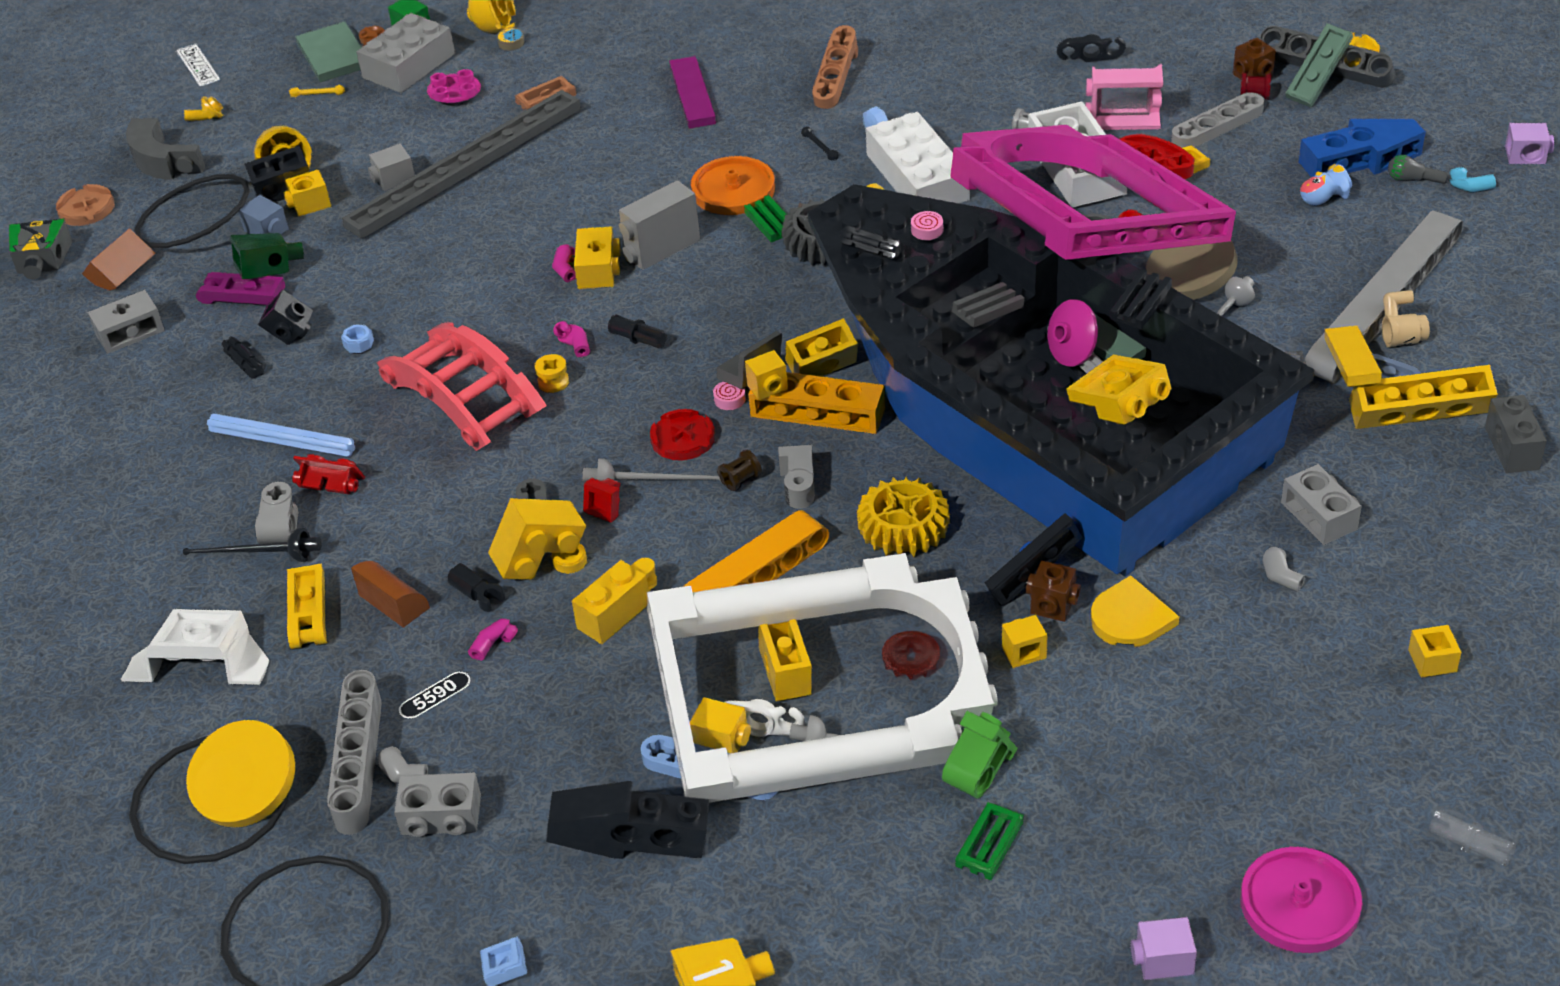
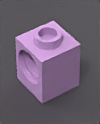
(1528, 143)

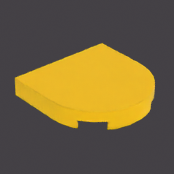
(1131, 614)

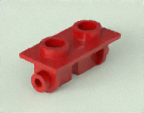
(340, 475)

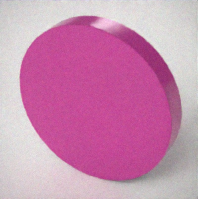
(1301, 899)

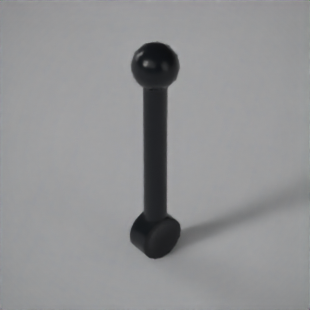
(831, 154)

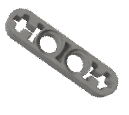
(1243, 108)

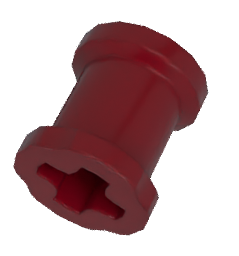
(1256, 84)

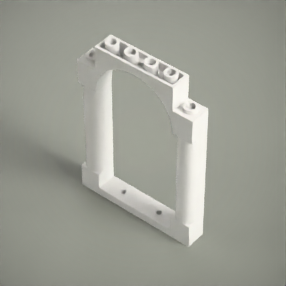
(877, 584)

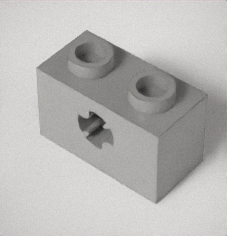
(126, 321)

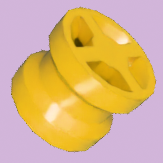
(551, 373)

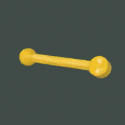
(295, 92)

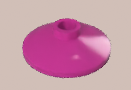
(1072, 333)

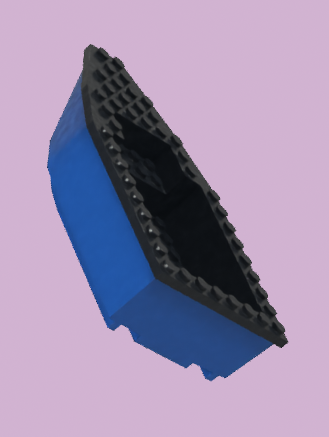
(1001, 399)

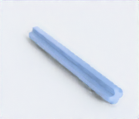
(281, 435)

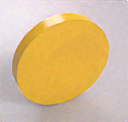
(240, 773)

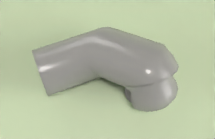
(1277, 569)
(394, 765)

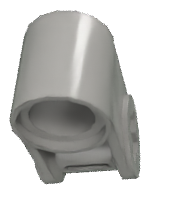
(276, 514)

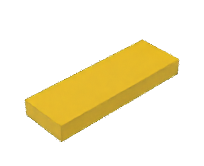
(1353, 356)

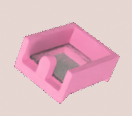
(1125, 98)

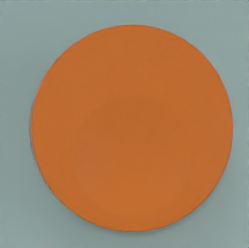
(731, 183)

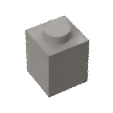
(390, 167)

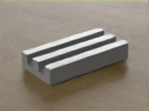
(987, 304)

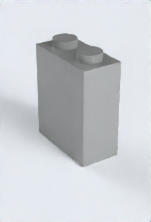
(659, 225)

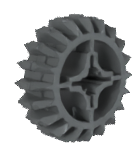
(799, 236)

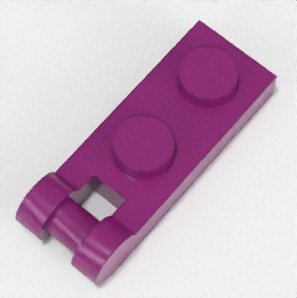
(231, 288)

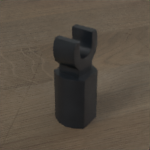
(474, 586)

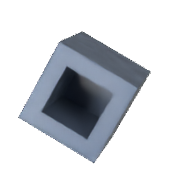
(263, 217)

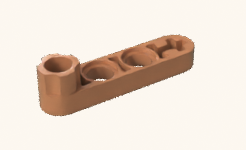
(844, 47)

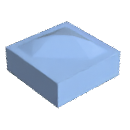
(503, 962)

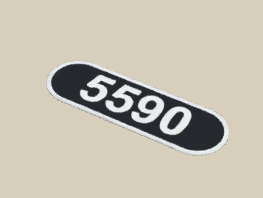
(434, 695)

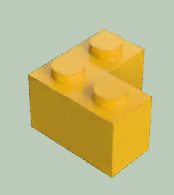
(532, 529)

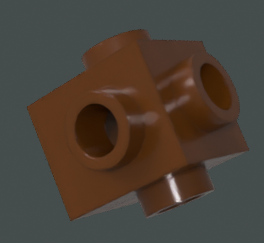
(1254, 58)
(1053, 590)

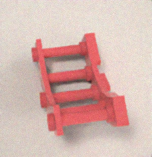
(473, 350)

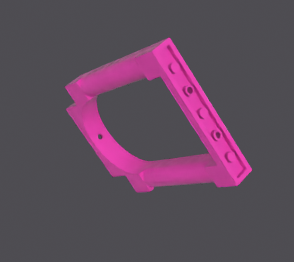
(1190, 213)

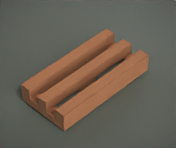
(541, 92)

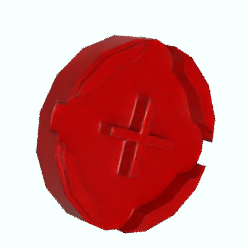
(682, 434)

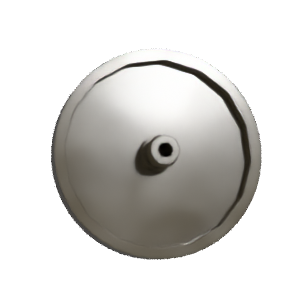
(1196, 268)

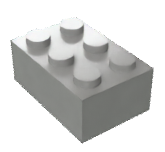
(405, 52)

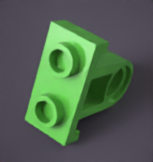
(978, 754)

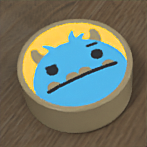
(510, 39)

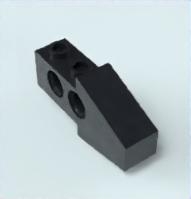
(617, 820)

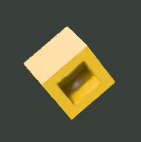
(766, 375)
(1024, 641)
(1434, 651)

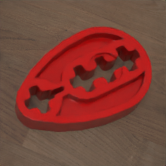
(1163, 152)

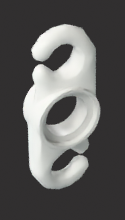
(776, 724)

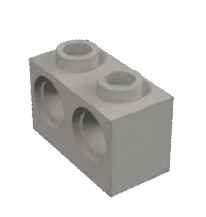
(1321, 504)
(437, 804)

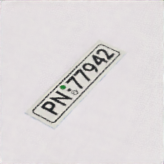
(198, 65)

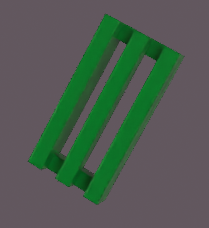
(763, 208)
(977, 864)

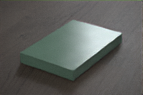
(330, 51)

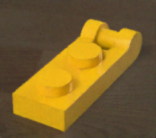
(306, 605)

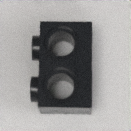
(270, 172)

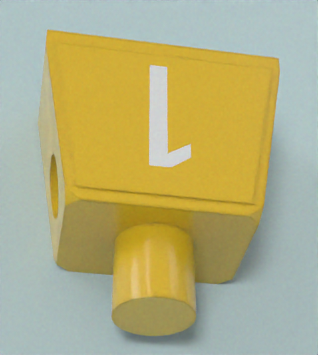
(719, 965)

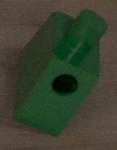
(263, 254)

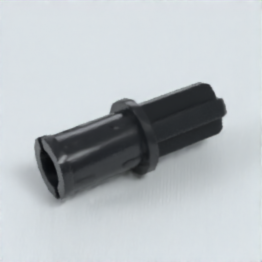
(637, 331)

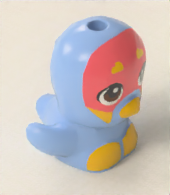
(1324, 185)

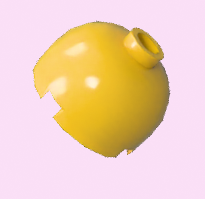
(490, 13)
(280, 139)

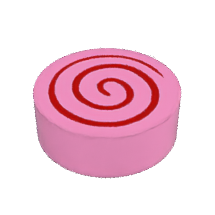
(927, 225)
(728, 396)

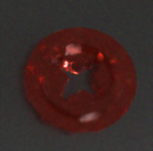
(897, 648)

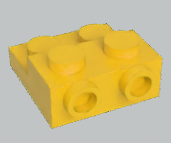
(1122, 388)

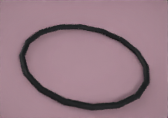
(204, 232)
(190, 859)
(299, 862)

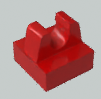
(602, 498)

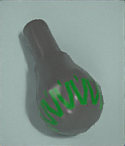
(1406, 168)

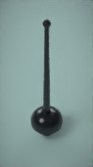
(298, 545)

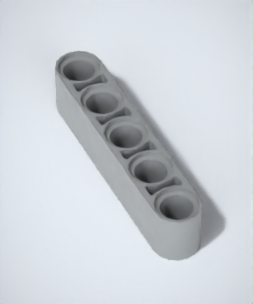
(354, 752)

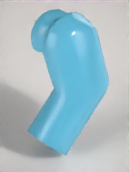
(1471, 184)

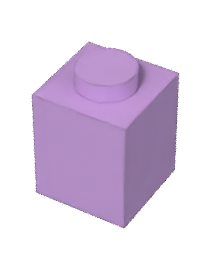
(1164, 948)

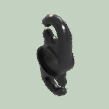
(1102, 53)

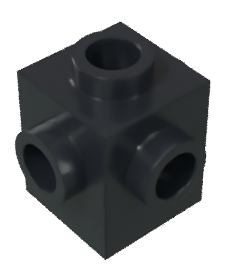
(286, 318)

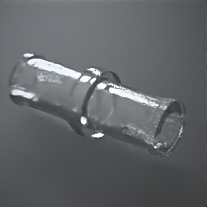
(1472, 837)

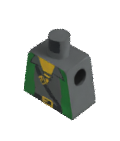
(38, 246)

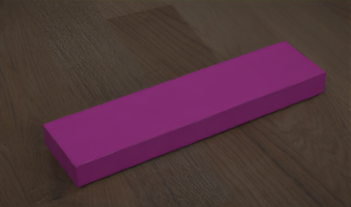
(692, 92)

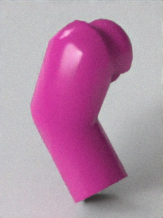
(561, 262)
(573, 336)
(489, 635)

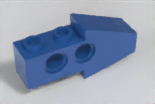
(1362, 145)

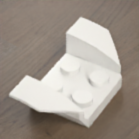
(205, 637)

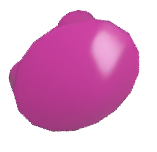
(453, 87)

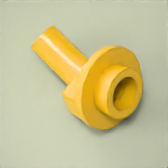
(210, 109)

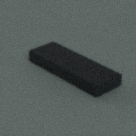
(1046, 547)

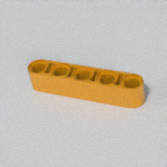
(767, 555)

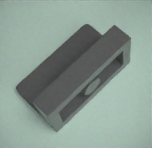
(734, 370)

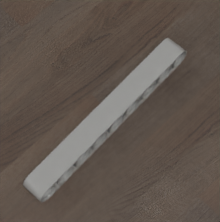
(1400, 273)

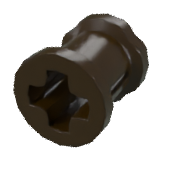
(739, 470)

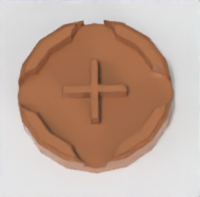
(85, 205)

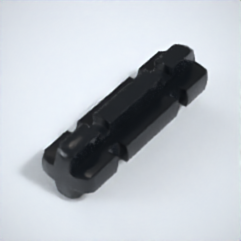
(870, 242)
(243, 357)

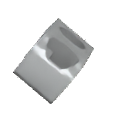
(797, 467)

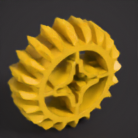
(903, 516)

